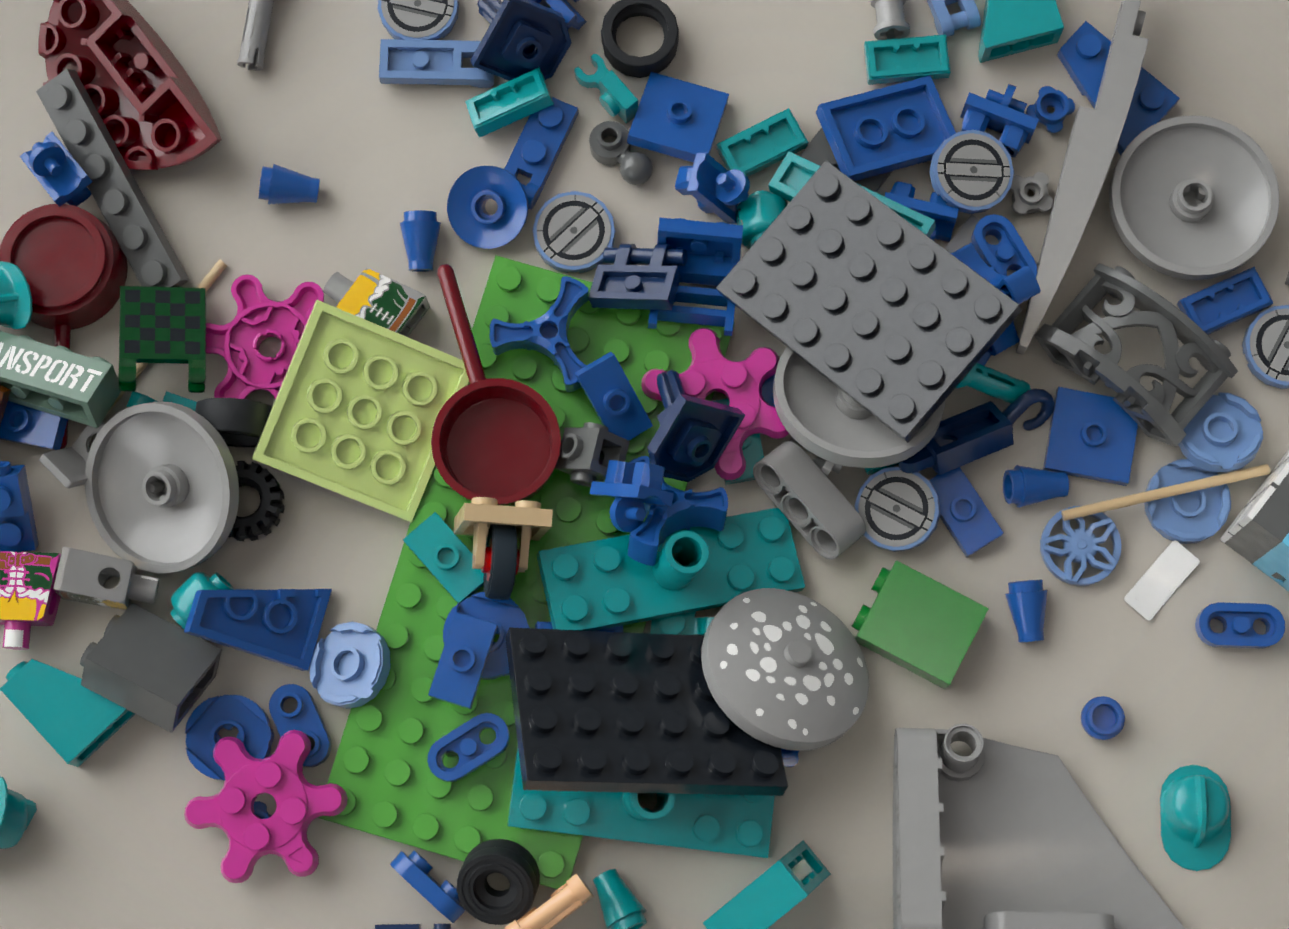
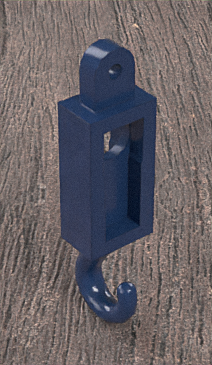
(977, 433)

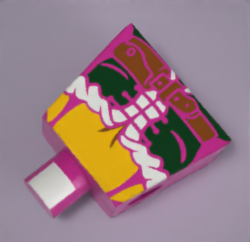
(27, 594)

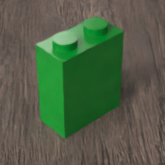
(919, 623)

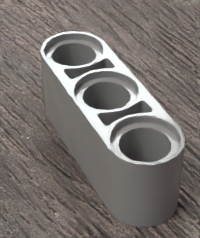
(809, 500)

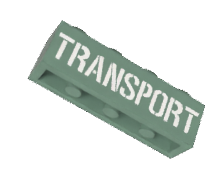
(57, 379)

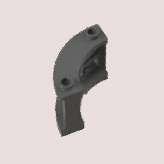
(1145, 407)

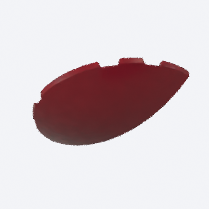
(131, 81)

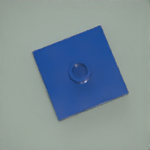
(677, 117)
(1090, 437)

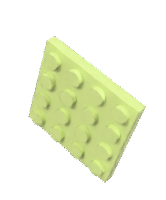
(360, 411)

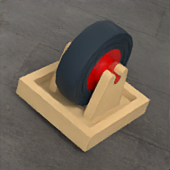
(507, 541)

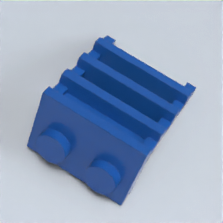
(711, 255)

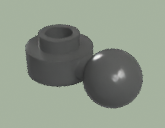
(634, 166)

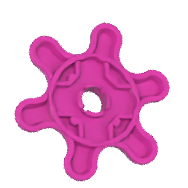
(254, 322)
(739, 382)
(295, 800)

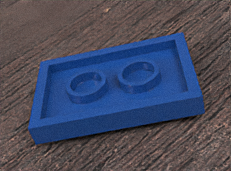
(885, 128)

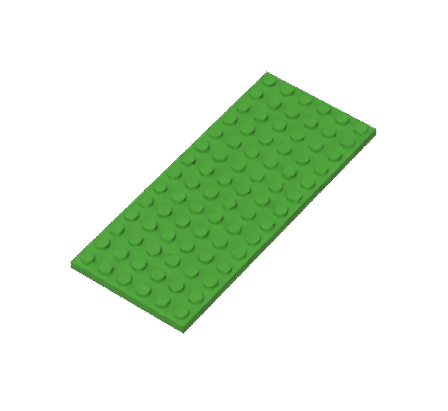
(389, 737)

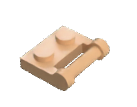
(557, 908)

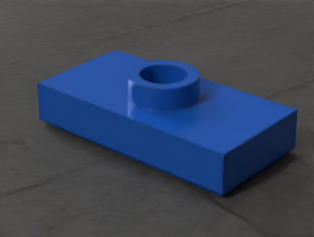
(1227, 301)
(613, 397)
(32, 427)
(964, 512)
(463, 660)

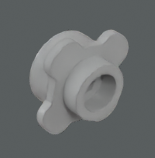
(1025, 204)

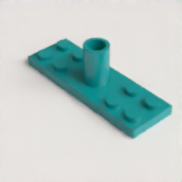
(603, 588)
(678, 820)

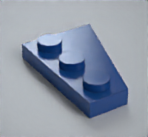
(1085, 59)
(264, 623)

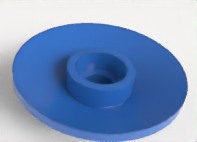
(468, 211)

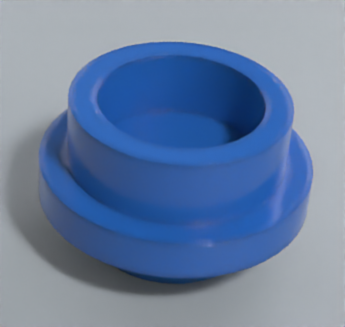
(1102, 718)

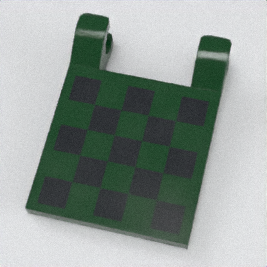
(162, 328)

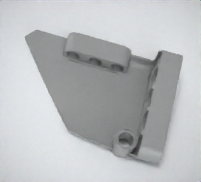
(1005, 843)

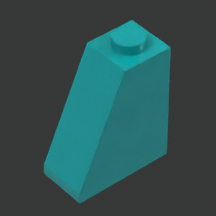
(1018, 27)
(63, 710)
(772, 892)

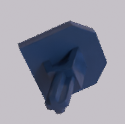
(521, 39)
(690, 431)

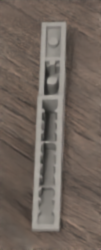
(1087, 162)

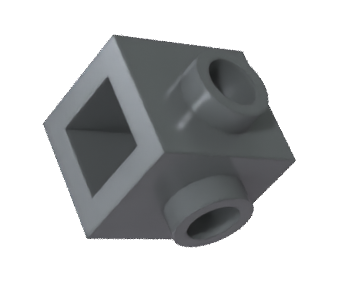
(587, 452)

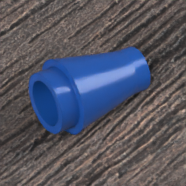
(287, 186)
(420, 238)
(1032, 485)
(1028, 608)

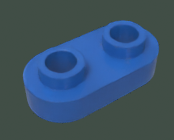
(1009, 253)
(1238, 625)
(304, 719)
(467, 744)
(415, 872)

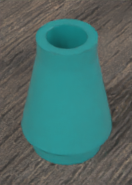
(618, 903)

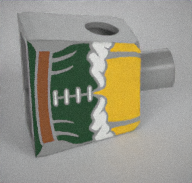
(379, 300)
(83, 577)

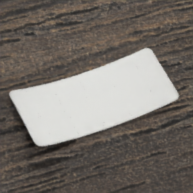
(1161, 580)

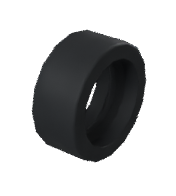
(634, 65)
(235, 419)

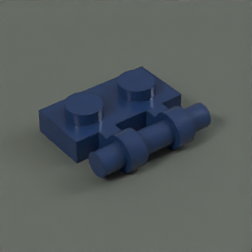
(638, 278)

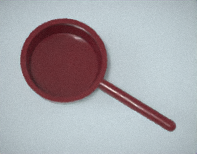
(69, 267)
(494, 432)

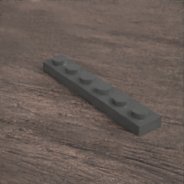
(112, 183)

